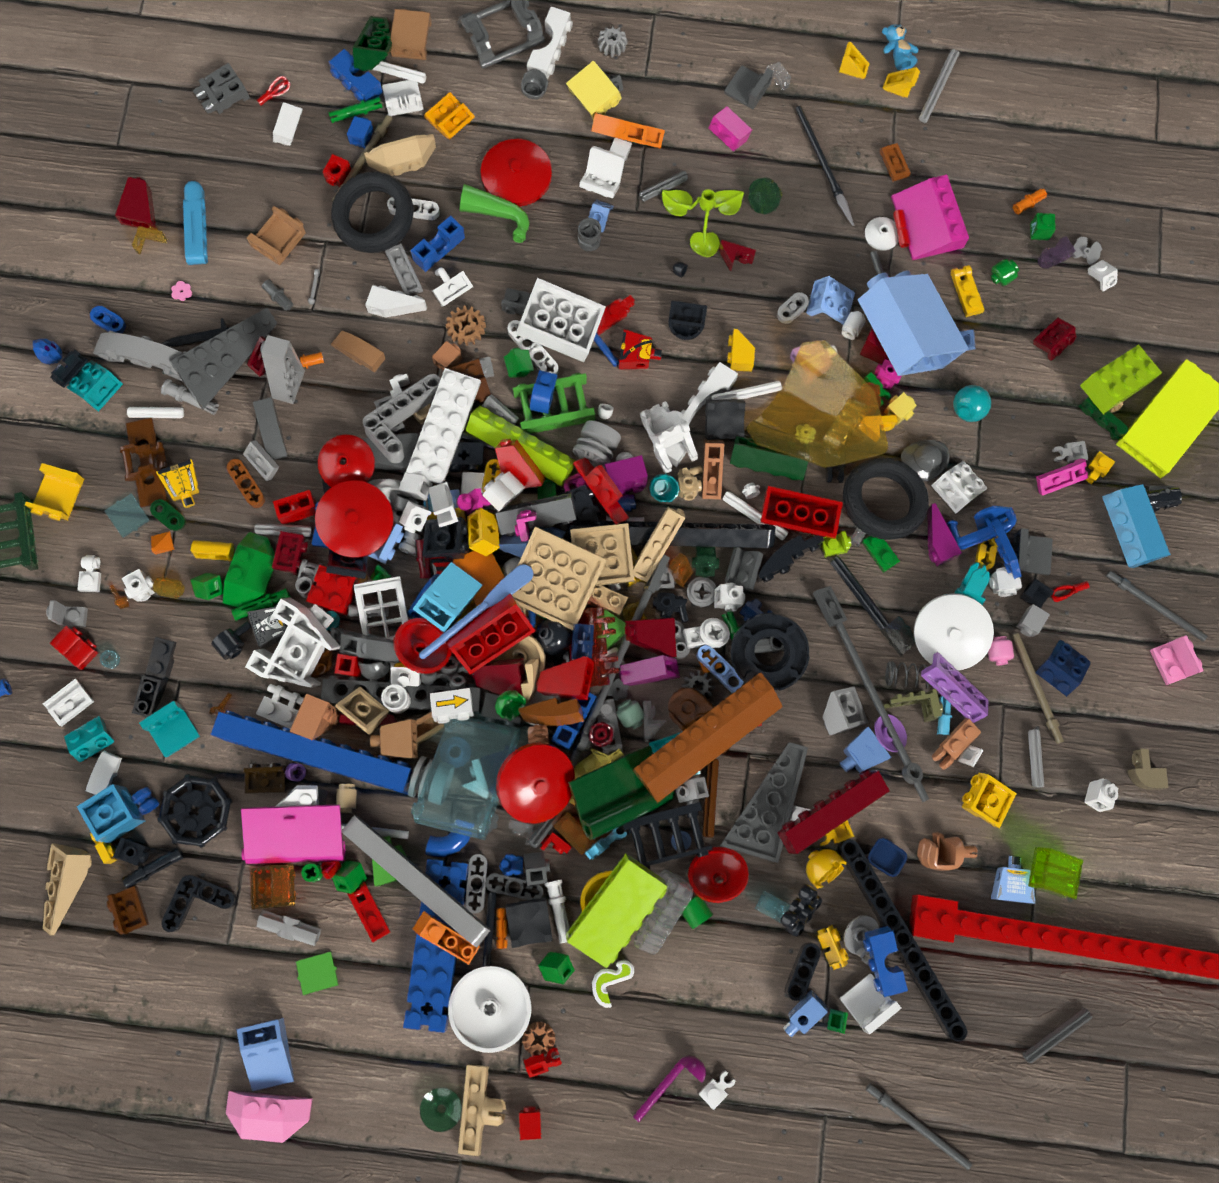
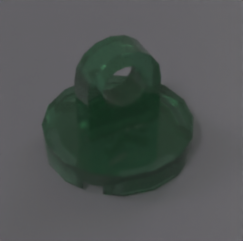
(764, 195)

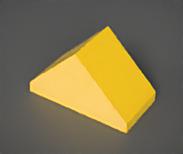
(854, 62)

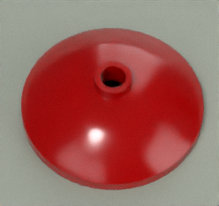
(359, 459)
(417, 635)
(719, 865)

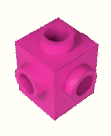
(887, 375)

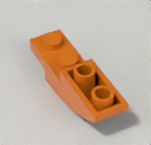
(627, 130)

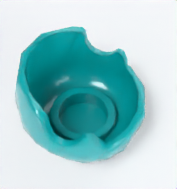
(664, 488)

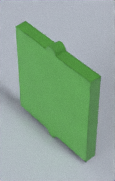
(317, 973)

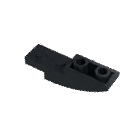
(783, 558)
(156, 677)

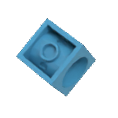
(110, 813)

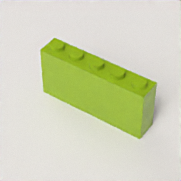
(616, 911)

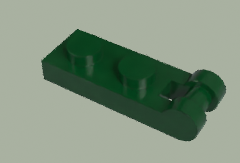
(1108, 420)

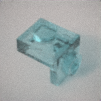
(772, 906)

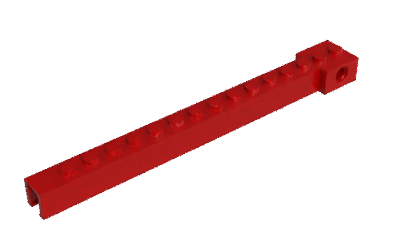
(941, 921)

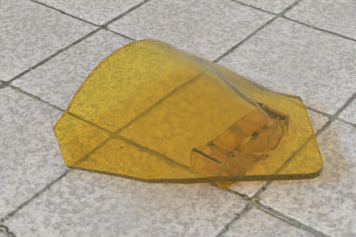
(822, 412)

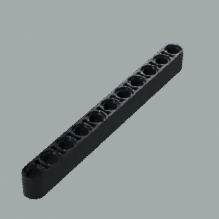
(696, 533)
(914, 968)

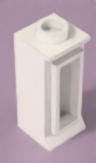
(443, 504)

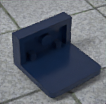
(1064, 668)

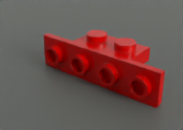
(603, 489)

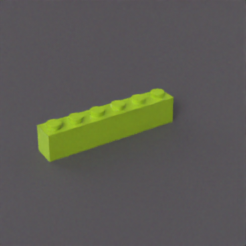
(493, 429)

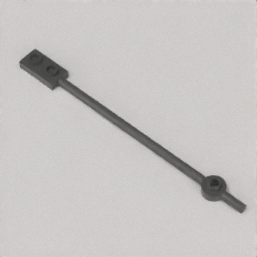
(654, 583)
(835, 617)

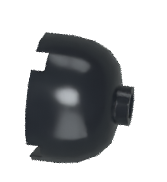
(553, 637)

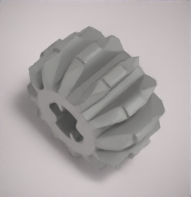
(612, 41)

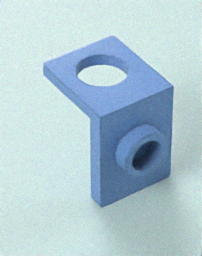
(600, 212)

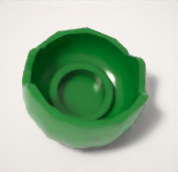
(509, 703)

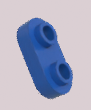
(109, 320)

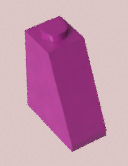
(649, 671)

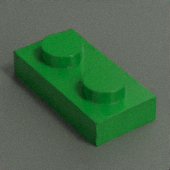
(881, 553)

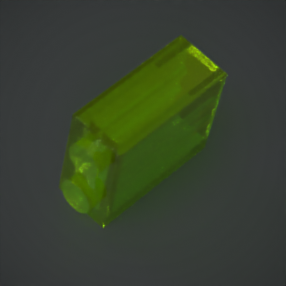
(1055, 873)

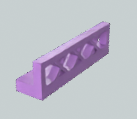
(956, 688)

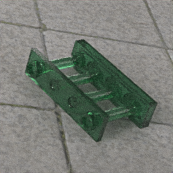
(26, 534)

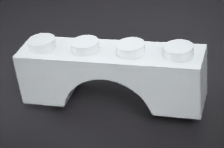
(556, 25)

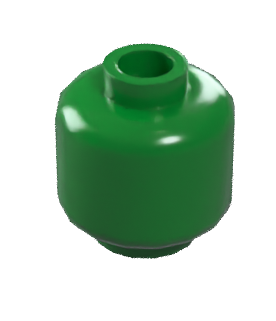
(1004, 272)

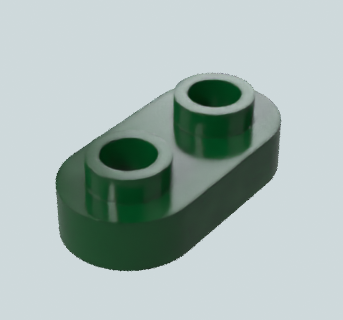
(167, 515)

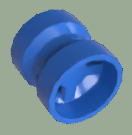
(145, 800)

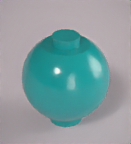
(972, 403)

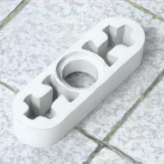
(418, 214)

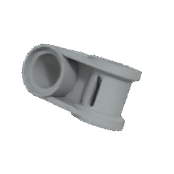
(306, 576)

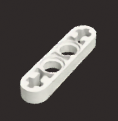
(534, 348)

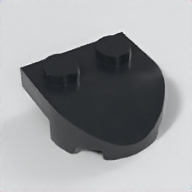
(686, 319)

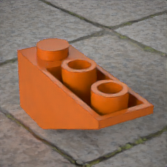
(444, 937)

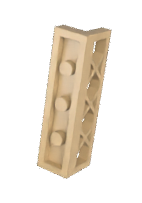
(658, 543)

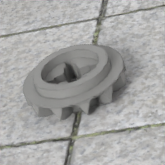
(695, 585)

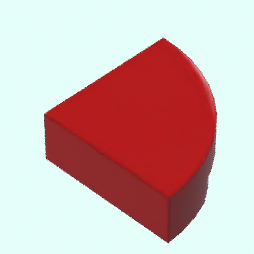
(330, 868)

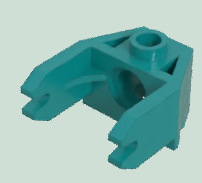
(975, 583)

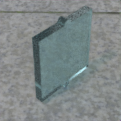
(127, 515)

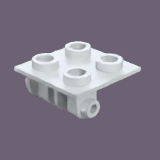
(402, 97)

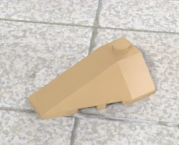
(68, 872)

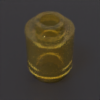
(168, 587)

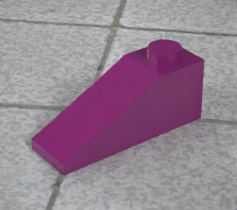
(941, 542)

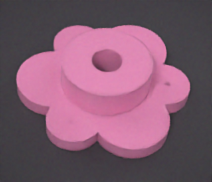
(181, 291)

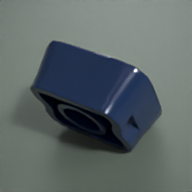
(887, 857)

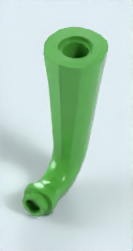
(484, 203)

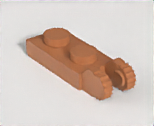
(956, 743)

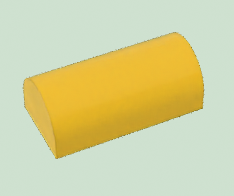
(212, 550)

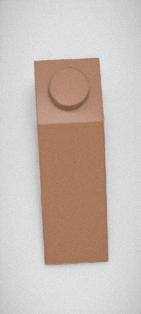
(712, 469)

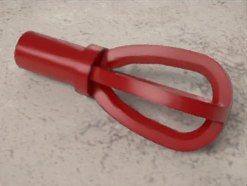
(270, 93)
(1074, 589)

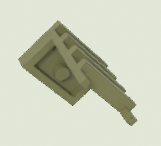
(930, 704)

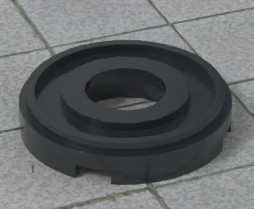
(795, 644)

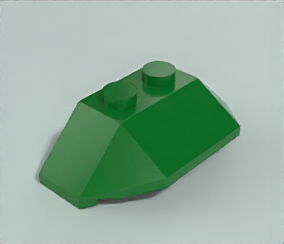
(249, 571)

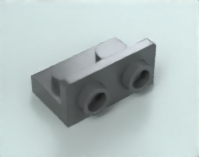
(515, 301)
(744, 568)

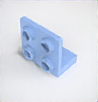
(830, 298)

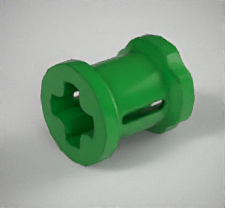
(306, 875)

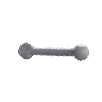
(311, 300)

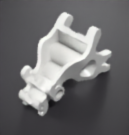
(665, 430)

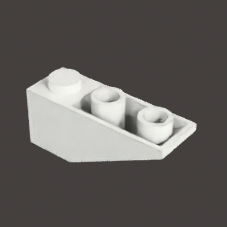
(391, 303)

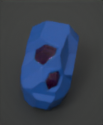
(47, 351)

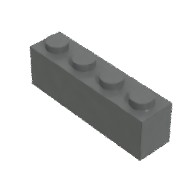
(548, 510)

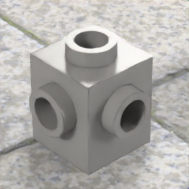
(692, 790)

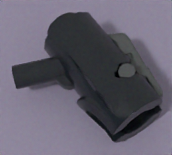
(1164, 497)

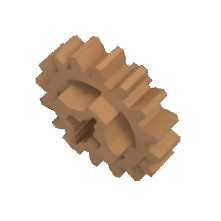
(461, 319)

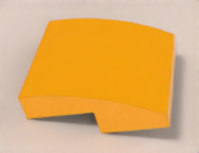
(449, 116)

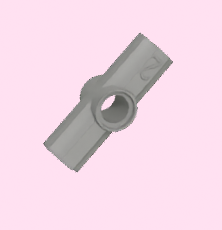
(288, 927)

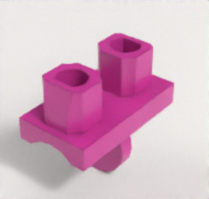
(472, 501)

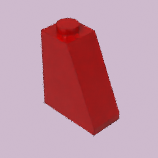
(515, 459)
(567, 680)

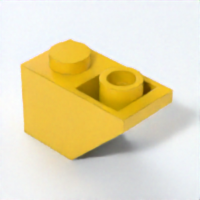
(742, 352)

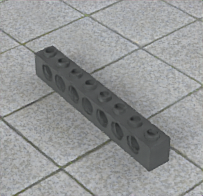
(331, 689)

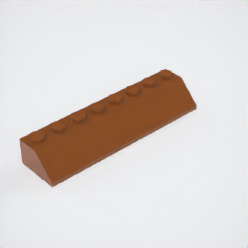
(708, 737)

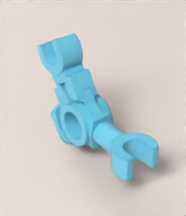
(601, 845)

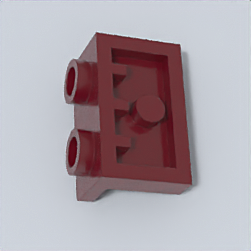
(1056, 338)
(289, 552)

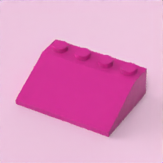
(932, 217)

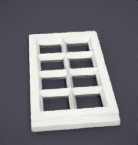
(378, 586)

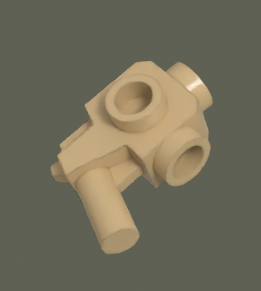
(689, 484)

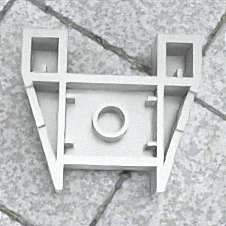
(298, 648)

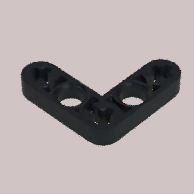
(195, 892)

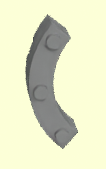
(140, 351)

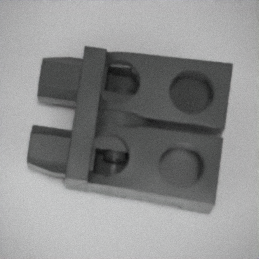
(222, 89)

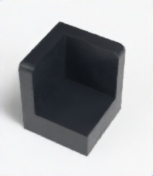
(1036, 593)

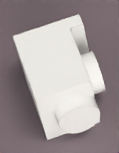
(414, 517)

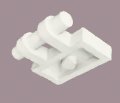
(276, 711)

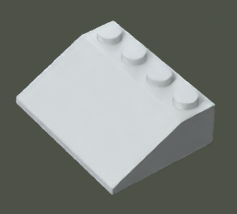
(560, 320)

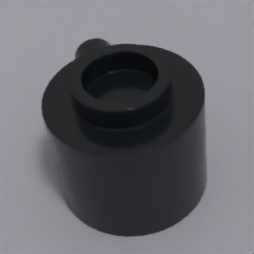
(228, 642)

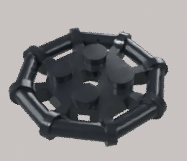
(183, 806)

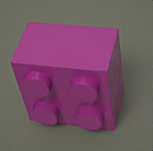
(628, 474)

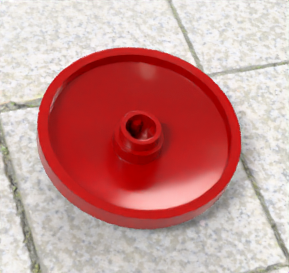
(516, 171)
(354, 519)
(535, 782)

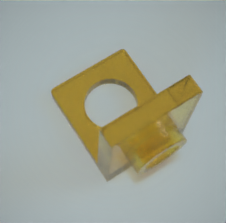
(147, 233)

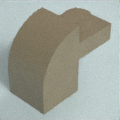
(1145, 776)

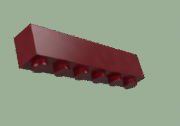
(833, 811)

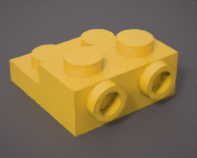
(988, 799)

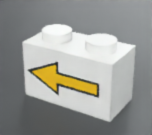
(451, 705)

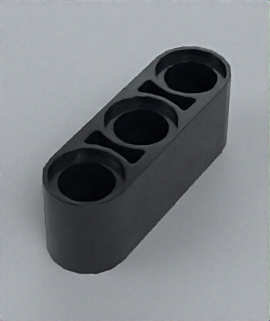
(802, 982)

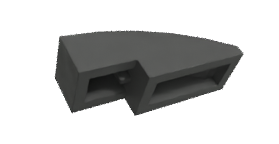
(270, 428)

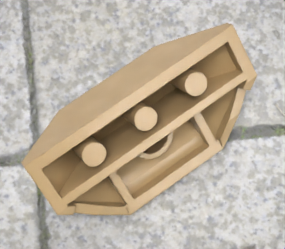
(401, 155)

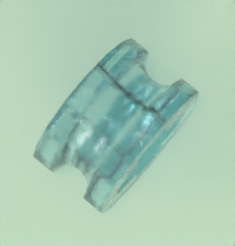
(106, 654)

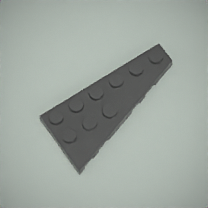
(219, 358)
(769, 808)

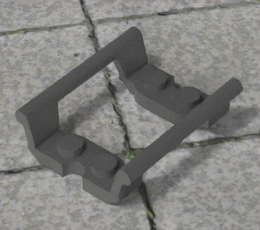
(480, 38)

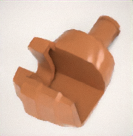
(944, 852)

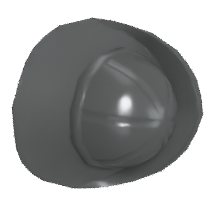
(927, 458)

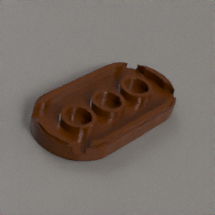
(687, 707)

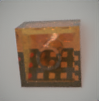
(272, 886)

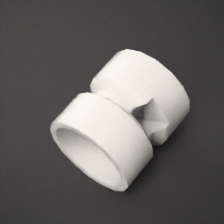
(395, 699)

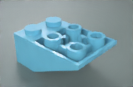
(447, 597)

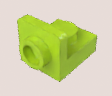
(836, 546)

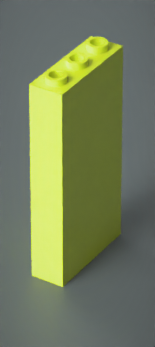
(1172, 419)

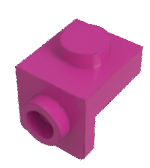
(522, 527)

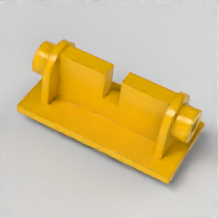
(831, 939)

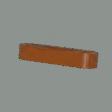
(253, 485)

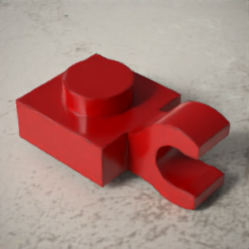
(539, 1064)

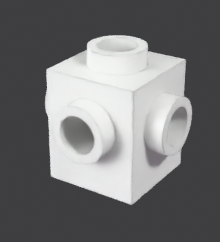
(138, 586)
(729, 597)

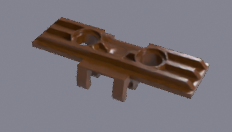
(151, 459)

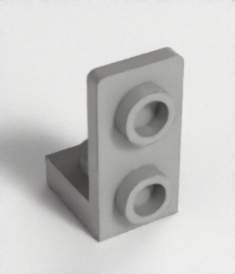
(65, 615)

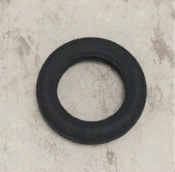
(356, 188)
(904, 476)

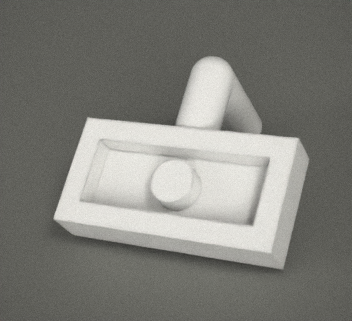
(451, 287)

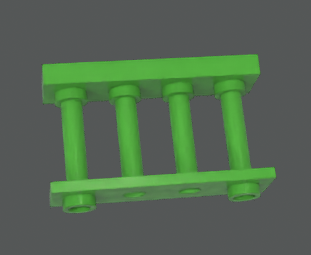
(566, 417)

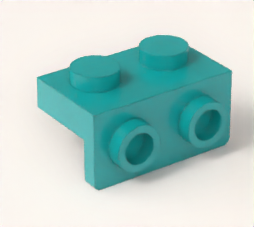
(88, 739)

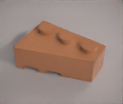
(314, 718)

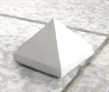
(970, 755)

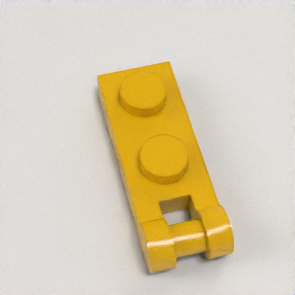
(967, 291)

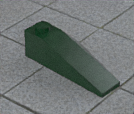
(372, 44)

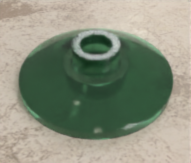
(437, 1120)

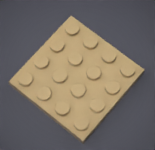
(561, 578)

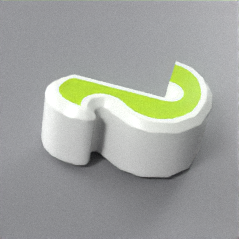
(608, 977)

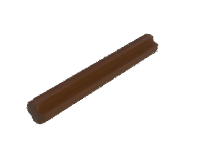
(710, 801)

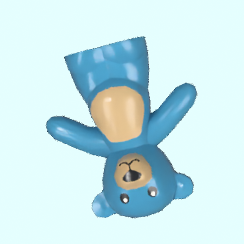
(901, 49)

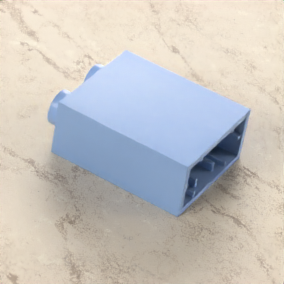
(911, 322)

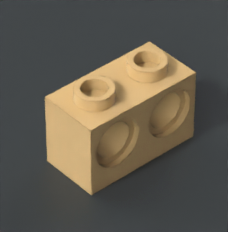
(608, 599)

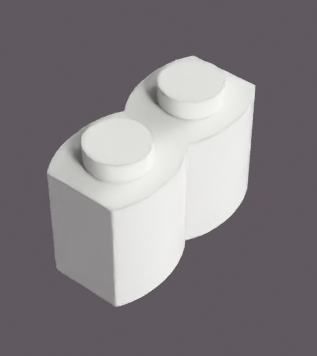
(503, 490)

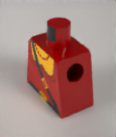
(637, 351)

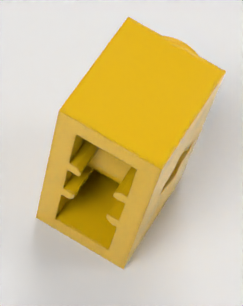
(483, 532)

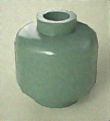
(630, 714)

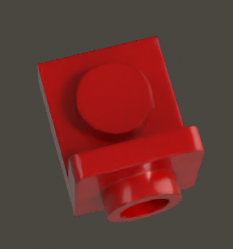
(559, 845)

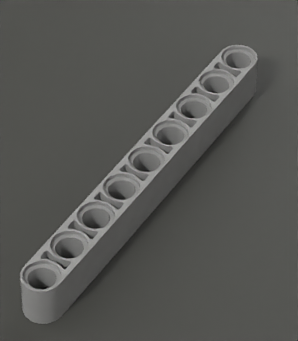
(416, 881)

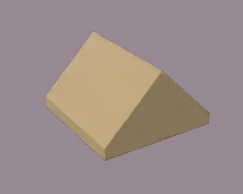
(363, 710)

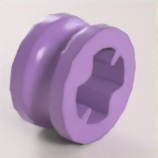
(292, 767)

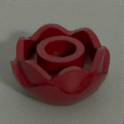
(594, 734)

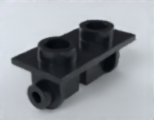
(63, 375)

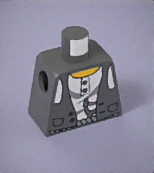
(266, 628)

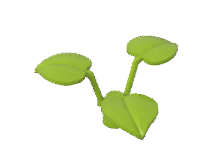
(727, 202)

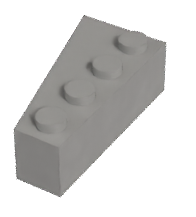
(282, 368)

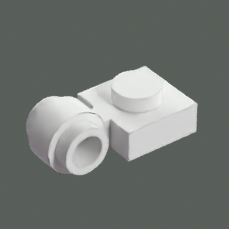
(89, 580)

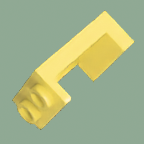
(594, 90)

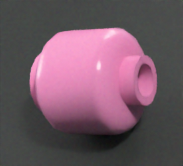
(1001, 650)

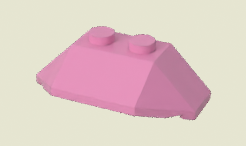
(267, 1115)

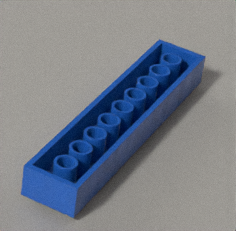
(314, 753)

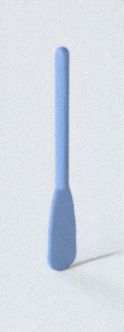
(510, 584)

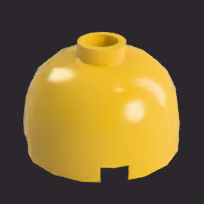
(824, 866)

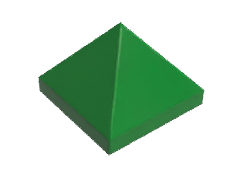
(380, 573)
(837, 1021)

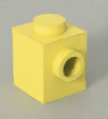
(901, 406)

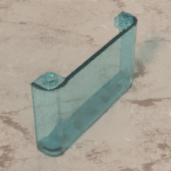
(463, 777)

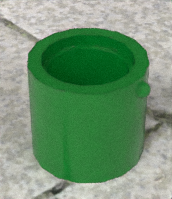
(696, 912)

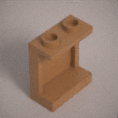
(410, 34)
(277, 236)

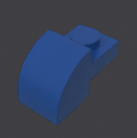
(543, 392)

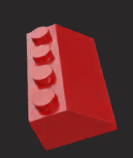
(801, 512)
(490, 634)

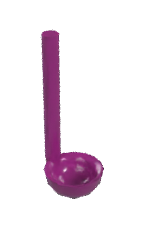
(691, 1063)

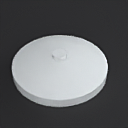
(955, 628)
(489, 1009)

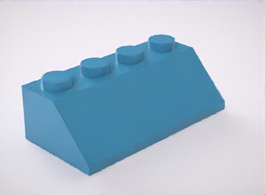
(1136, 525)

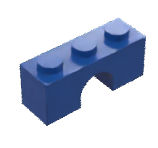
(363, 87)
(427, 254)
(566, 734)
(888, 979)

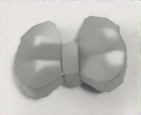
(1091, 254)

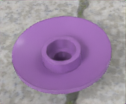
(883, 736)

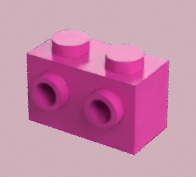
(730, 128)

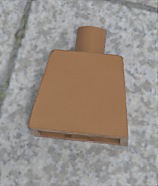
(397, 739)

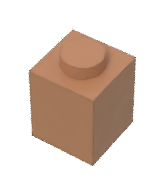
(447, 356)

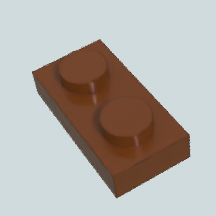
(895, 162)

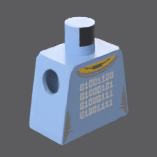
(1012, 883)

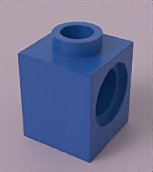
(360, 132)

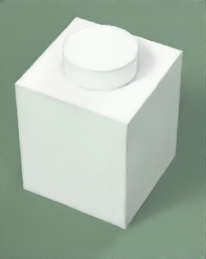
(415, 486)

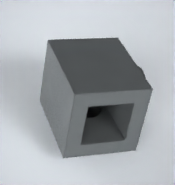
(536, 868)

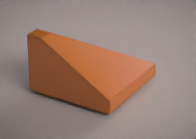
(162, 543)

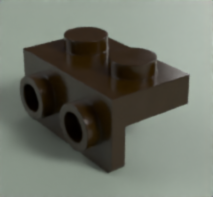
(264, 779)

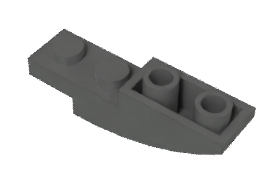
(364, 646)

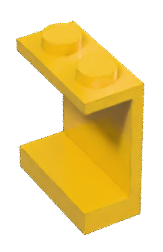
(56, 493)

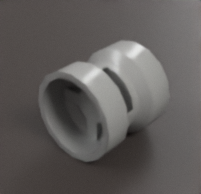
(409, 544)

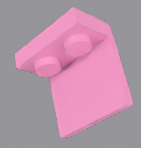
(1176, 660)

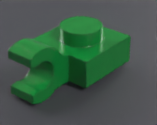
(871, 378)

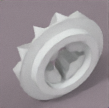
(717, 625)

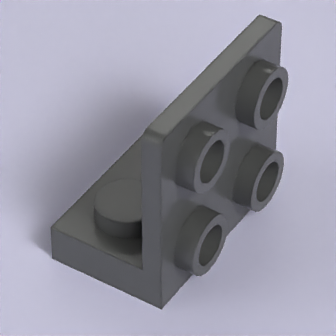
(749, 86)
(1033, 552)

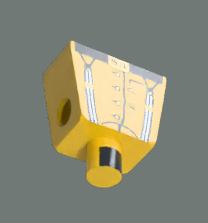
(180, 482)

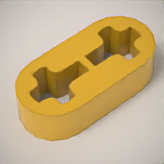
(488, 473)
(991, 554)

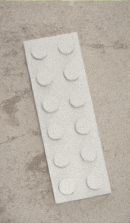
(443, 426)

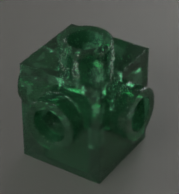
(705, 562)

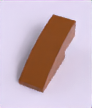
(553, 713)

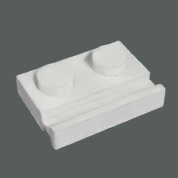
(68, 702)

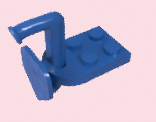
(991, 525)

